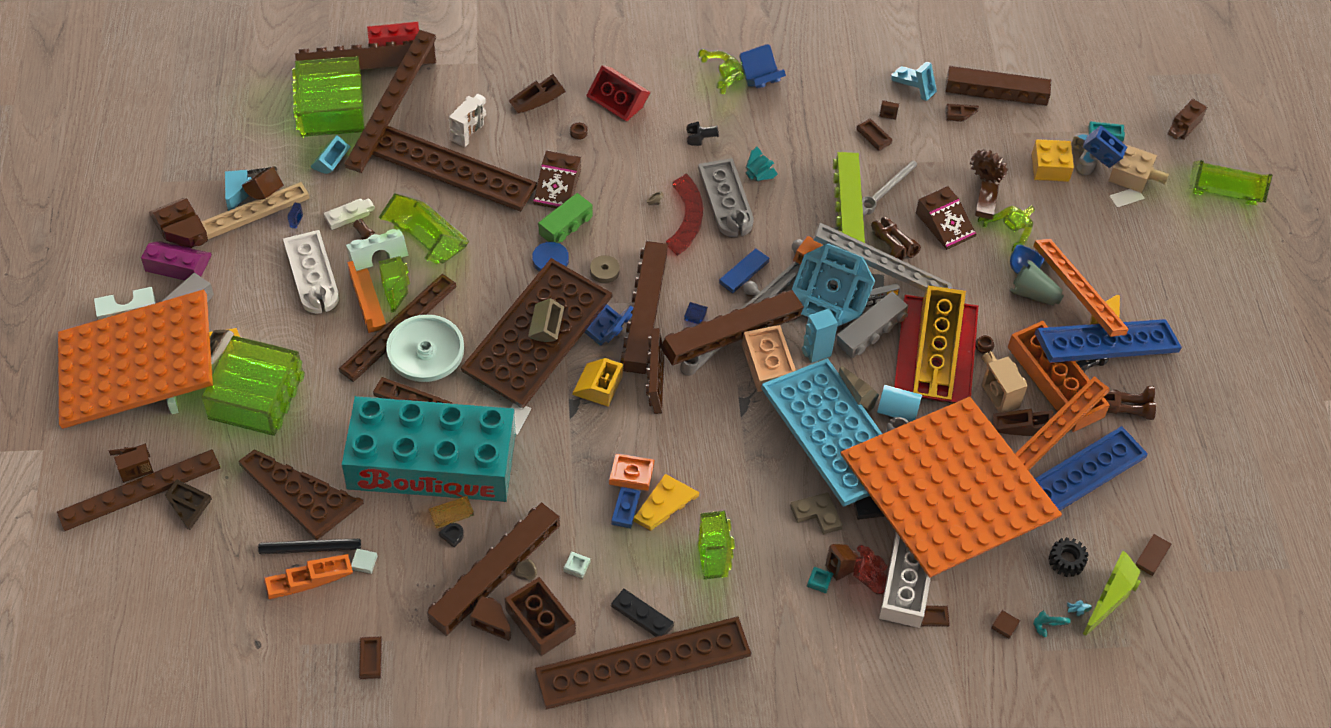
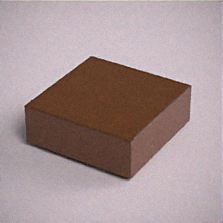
(889, 110)
(1005, 624)

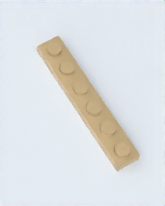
(255, 210)

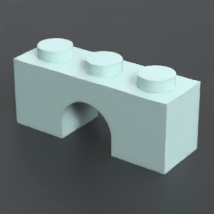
(362, 250)
(107, 306)

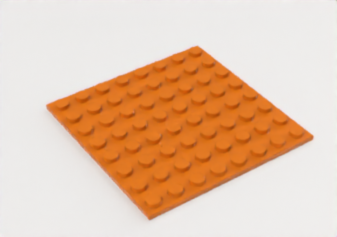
(950, 486)

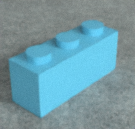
(819, 335)

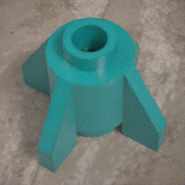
(759, 167)

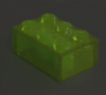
(715, 544)

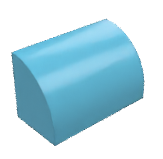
(330, 155)
(899, 403)

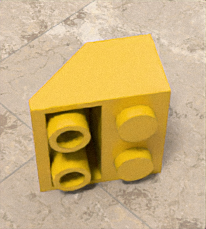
(599, 381)

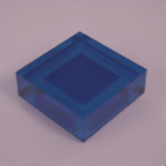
(295, 215)
(695, 313)

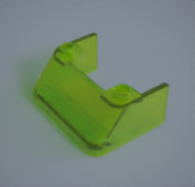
(1229, 182)
(426, 226)

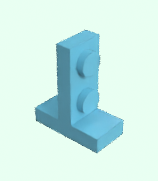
(921, 78)

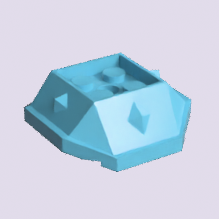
(836, 264)

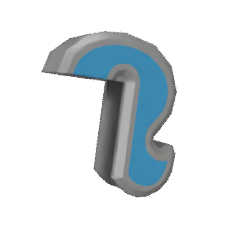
(1087, 160)

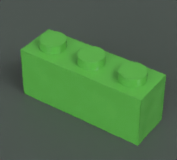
(565, 219)

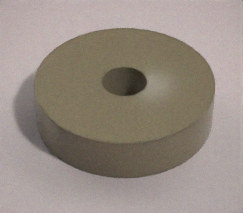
(604, 262)

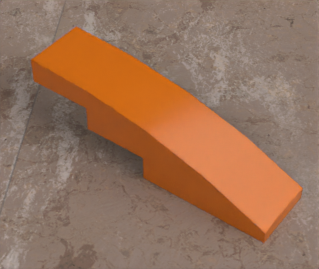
(307, 577)

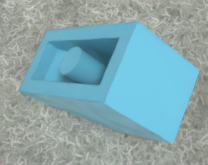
(233, 188)

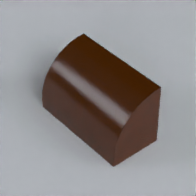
(263, 184)

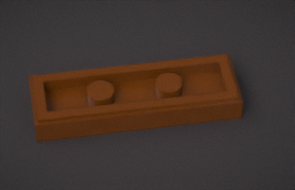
(987, 200)

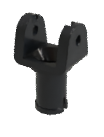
(700, 133)

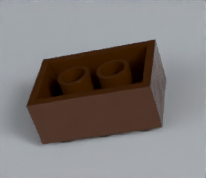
(540, 616)

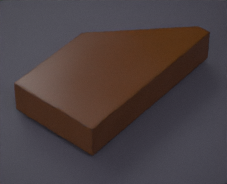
(959, 112)

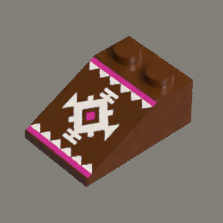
(557, 179)
(945, 217)

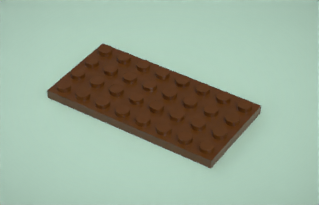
(520, 365)

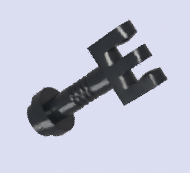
(1084, 365)

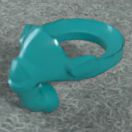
(1044, 619)

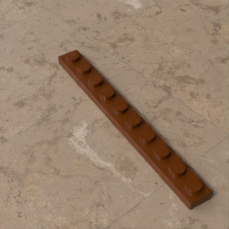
(390, 101)

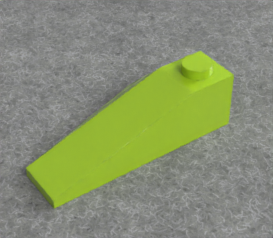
(1117, 590)

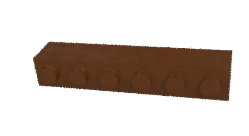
(998, 85)

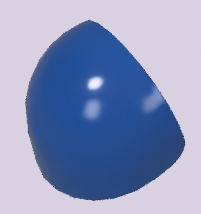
(1021, 255)

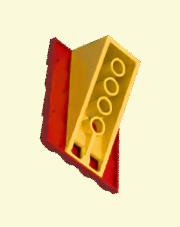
(937, 345)

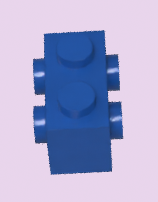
(1101, 144)

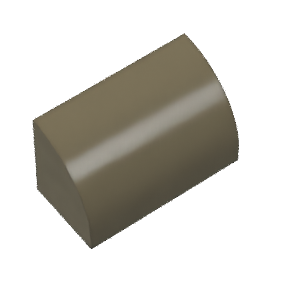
(546, 321)

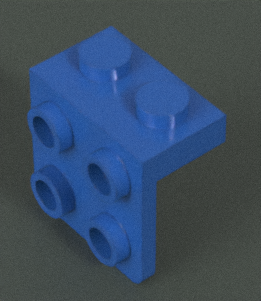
(760, 66)
(608, 324)

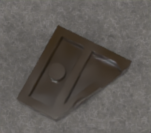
(187, 502)

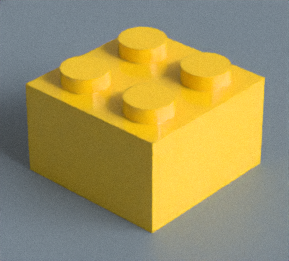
(1052, 160)

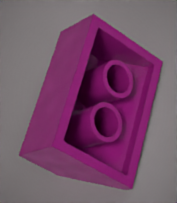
(174, 260)

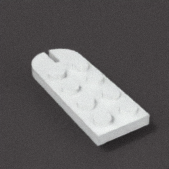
(312, 271)

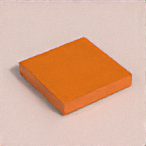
(631, 472)

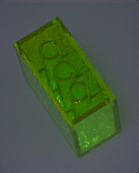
(328, 96)
(253, 385)

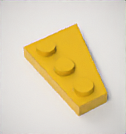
(664, 501)

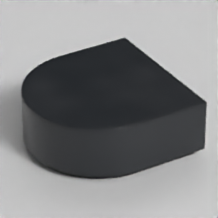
(452, 534)

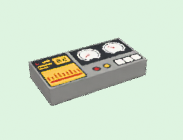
(879, 293)

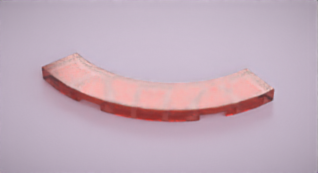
(693, 215)

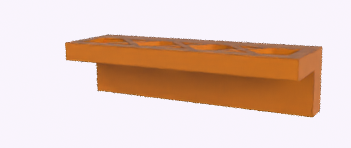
(367, 298)

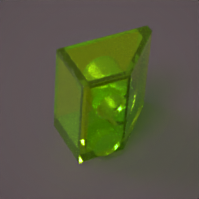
(394, 280)

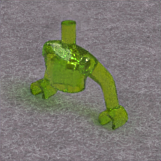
(730, 70)
(1014, 219)

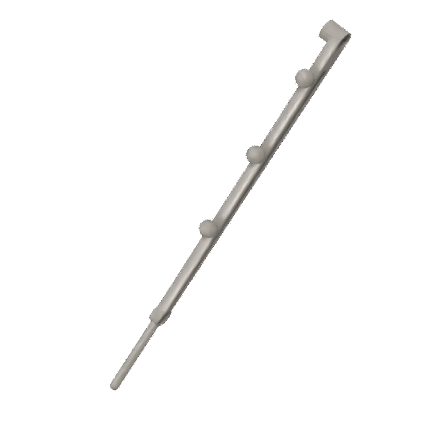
(789, 275)

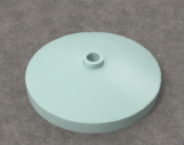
(425, 348)

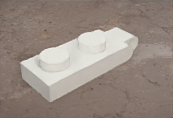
(348, 213)

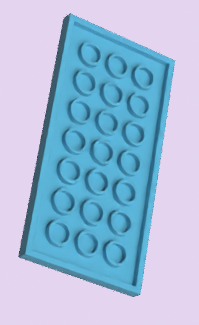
(824, 422)

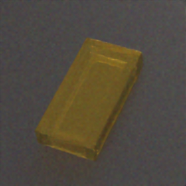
(451, 512)

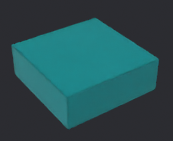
(820, 580)

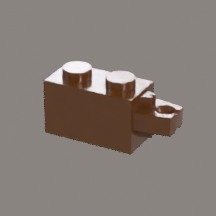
(1187, 119)

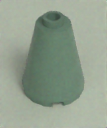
(1036, 285)

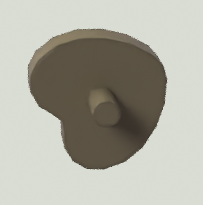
(656, 197)
(526, 569)

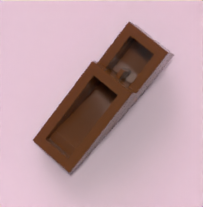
(537, 94)
(1021, 421)

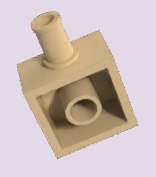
(1136, 169)
(1003, 383)

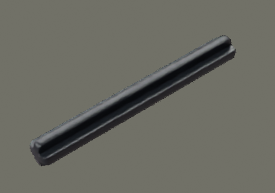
(309, 546)

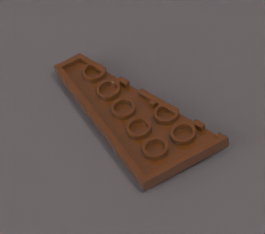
(304, 497)

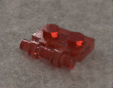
(870, 570)

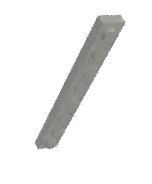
(879, 260)

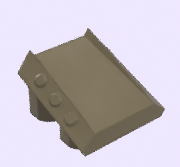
(860, 390)

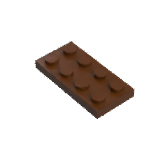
(655, 373)

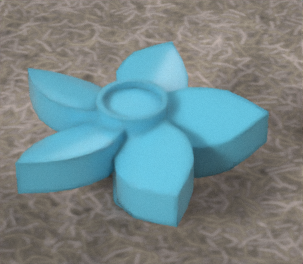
(1079, 607)

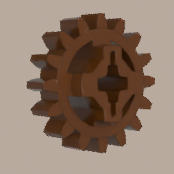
(988, 166)

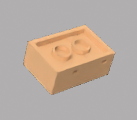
(767, 354)

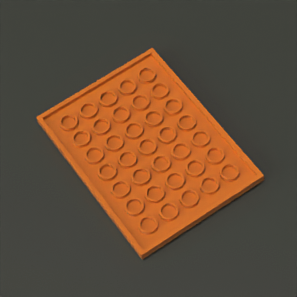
(134, 359)

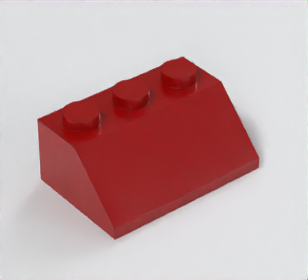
(392, 33)
(617, 93)

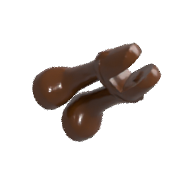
(885, 231)
(1146, 400)

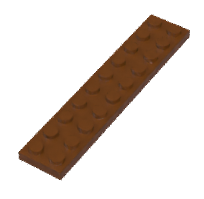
(455, 168)
(642, 662)

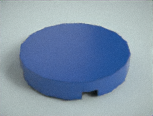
(548, 250)

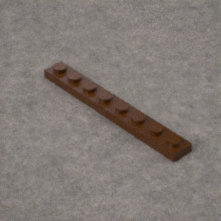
(137, 490)

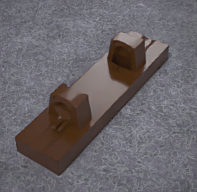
(393, 390)

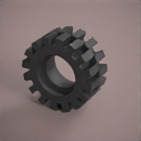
(1066, 566)

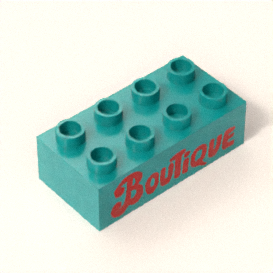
(429, 449)

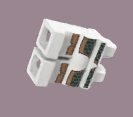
(467, 119)

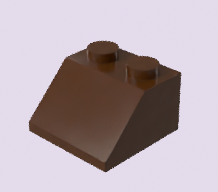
(172, 213)

